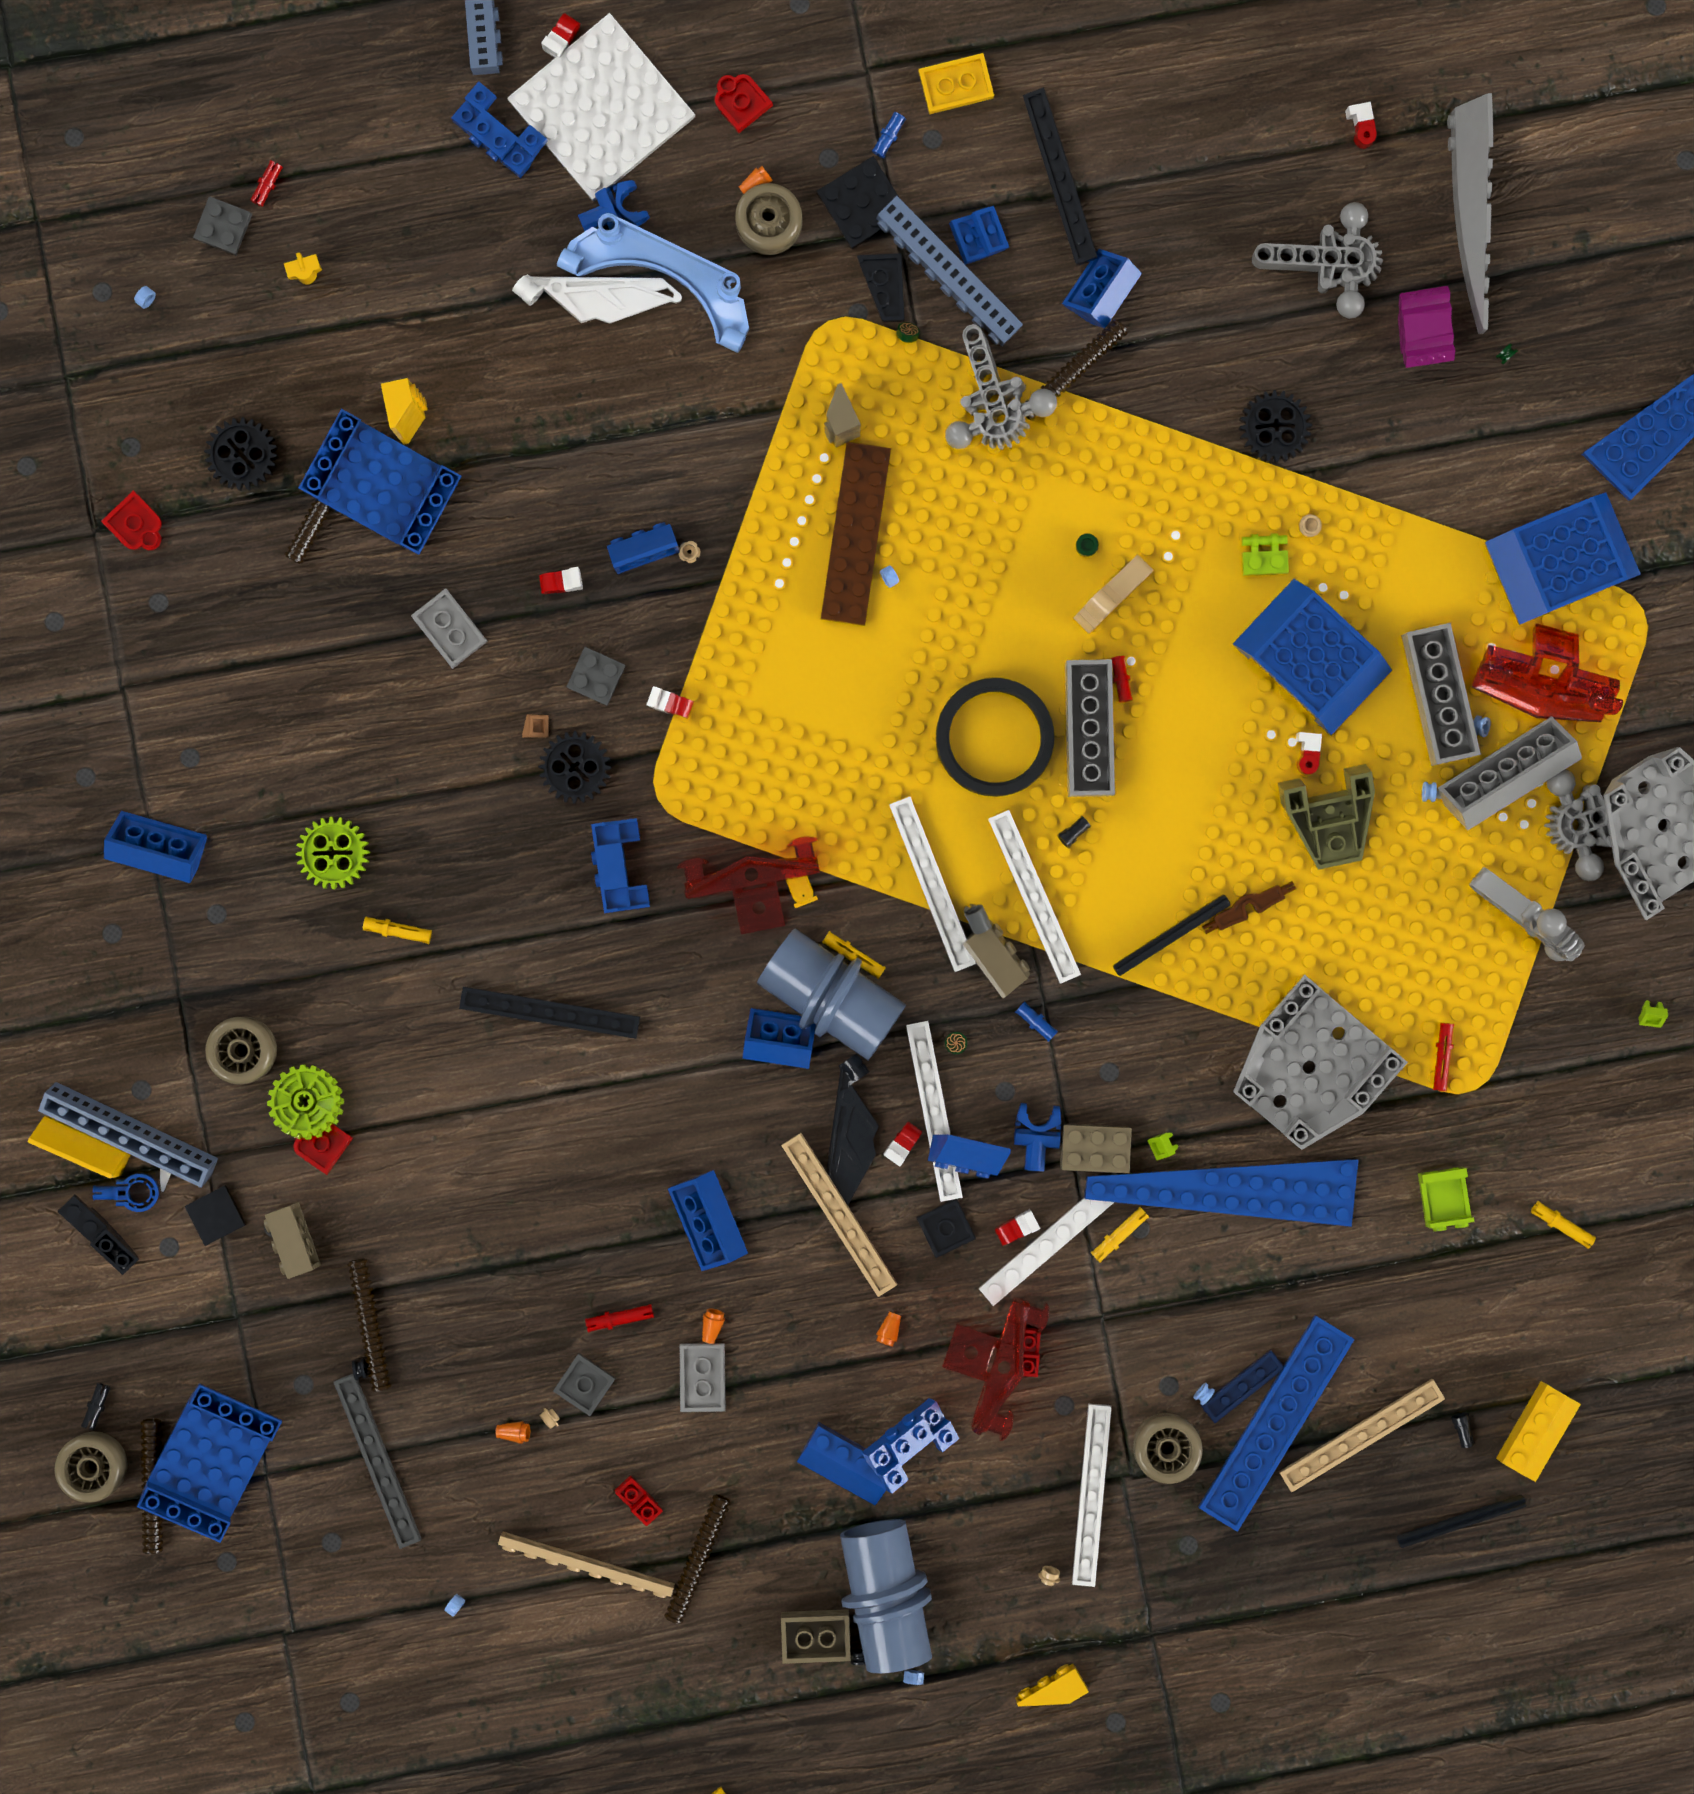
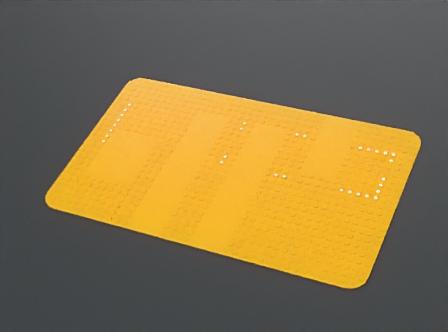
(833, 721)

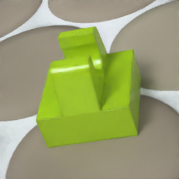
(1653, 1015)
(1162, 1146)

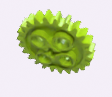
(333, 873)

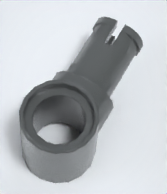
(977, 918)

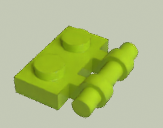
(1265, 561)

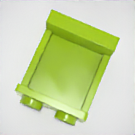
(1445, 1198)

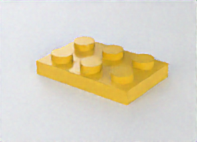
(956, 83)

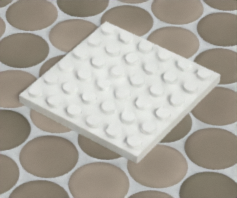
(601, 106)

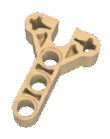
(1113, 594)

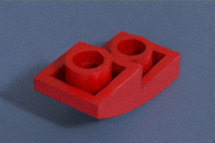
(1031, 1353)
(638, 1500)

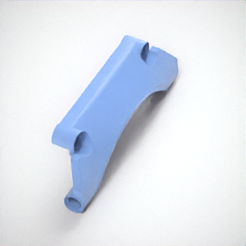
(637, 247)

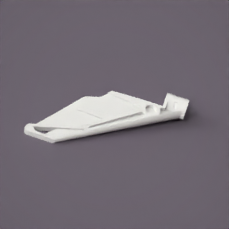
(598, 297)

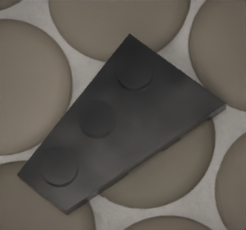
(885, 284)

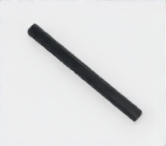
(1171, 935)
(1461, 1521)

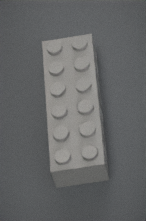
(1440, 694)
(1089, 728)
(1510, 773)

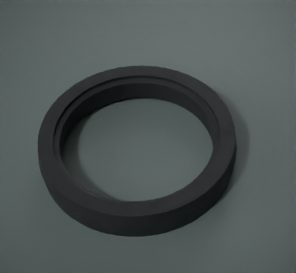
(1014, 689)

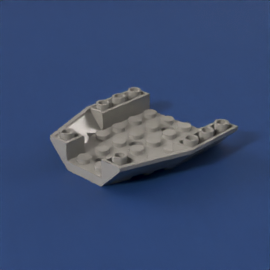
(1640, 850)
(1346, 1070)

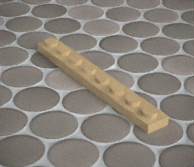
(839, 1214)
(1361, 1435)
(579, 1562)

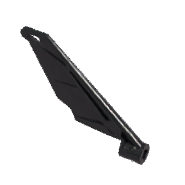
(852, 1132)

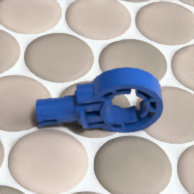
(113, 1192)

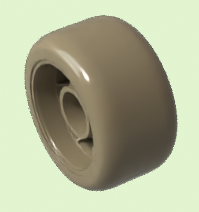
(774, 235)
(223, 1052)
(1175, 1464)
(77, 1477)

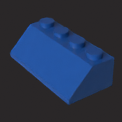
(154, 846)
(708, 1221)
(842, 1463)

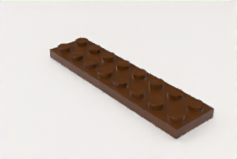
(855, 533)

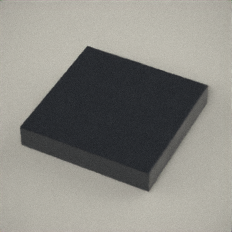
(215, 1215)
(946, 1228)

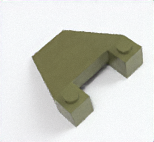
(1332, 823)

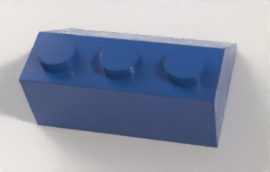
(1102, 288)
(642, 548)
(778, 1039)
(967, 1155)

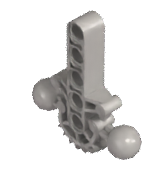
(1353, 218)
(1041, 403)
(1589, 865)
(1547, 925)

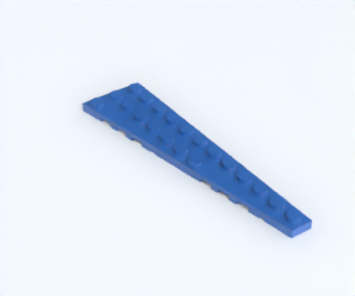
(1647, 441)
(1286, 1191)

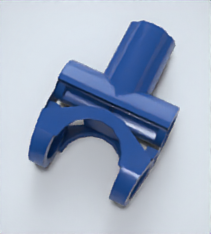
(608, 204)
(1037, 1137)

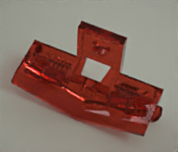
(1573, 696)
(769, 872)
(1008, 1348)

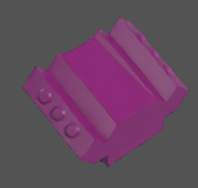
(1426, 327)

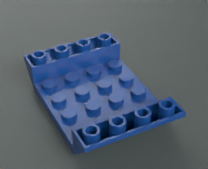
(379, 482)
(1562, 558)
(1314, 655)
(208, 1462)

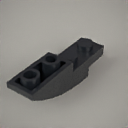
(99, 1233)

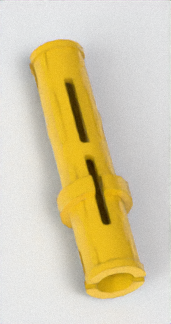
(398, 930)
(852, 953)
(1555, 1220)
(1119, 1235)

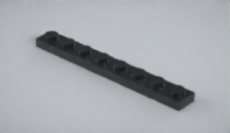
(1060, 176)
(549, 1012)

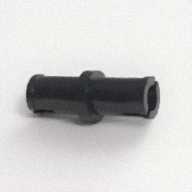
(95, 1406)

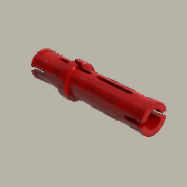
(1446, 1029)
(619, 1318)

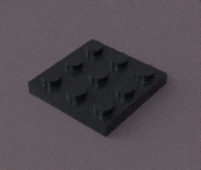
(857, 200)

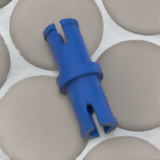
(888, 135)
(1036, 1021)

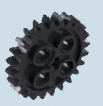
(1276, 447)
(226, 467)
(589, 753)

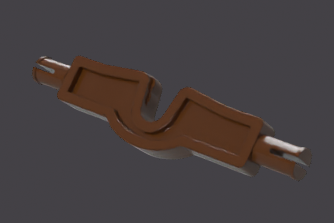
(1238, 913)

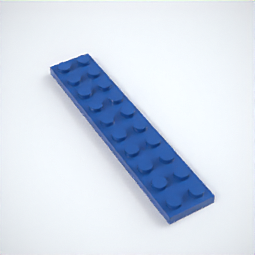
(1276, 1423)

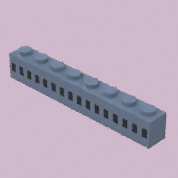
(483, 36)
(949, 271)
(128, 1134)

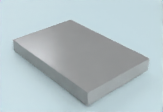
(449, 628)
(702, 1377)

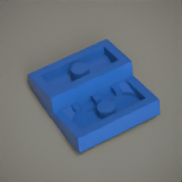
(979, 235)

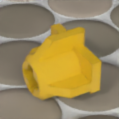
(303, 269)

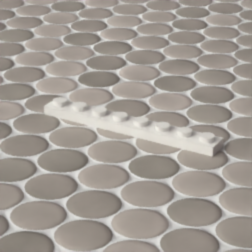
(931, 883)
(1034, 896)
(932, 1102)
(1042, 1248)
(1091, 1495)

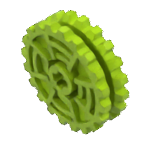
(289, 1106)

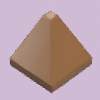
(536, 726)

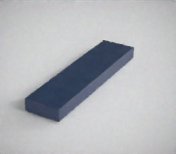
(1242, 1386)

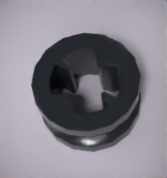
(359, 1369)
(858, 1657)

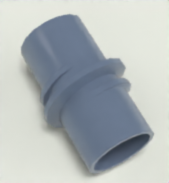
(831, 994)
(886, 1596)

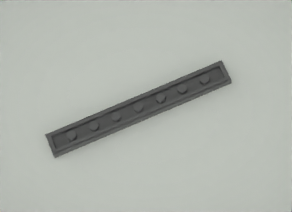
(377, 1461)

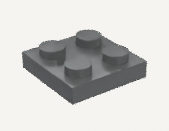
(222, 225)
(596, 676)
(584, 1384)

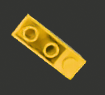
(1058, 1689)

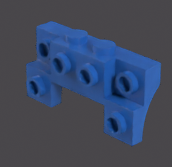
(489, 133)
(611, 866)
(906, 1440)

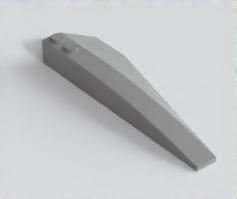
(1470, 145)

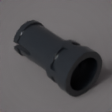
(1070, 835)
(1462, 1424)

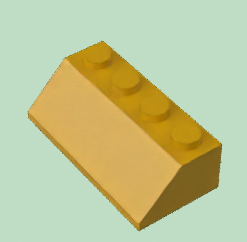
(404, 408)
(79, 1147)
(1538, 1431)

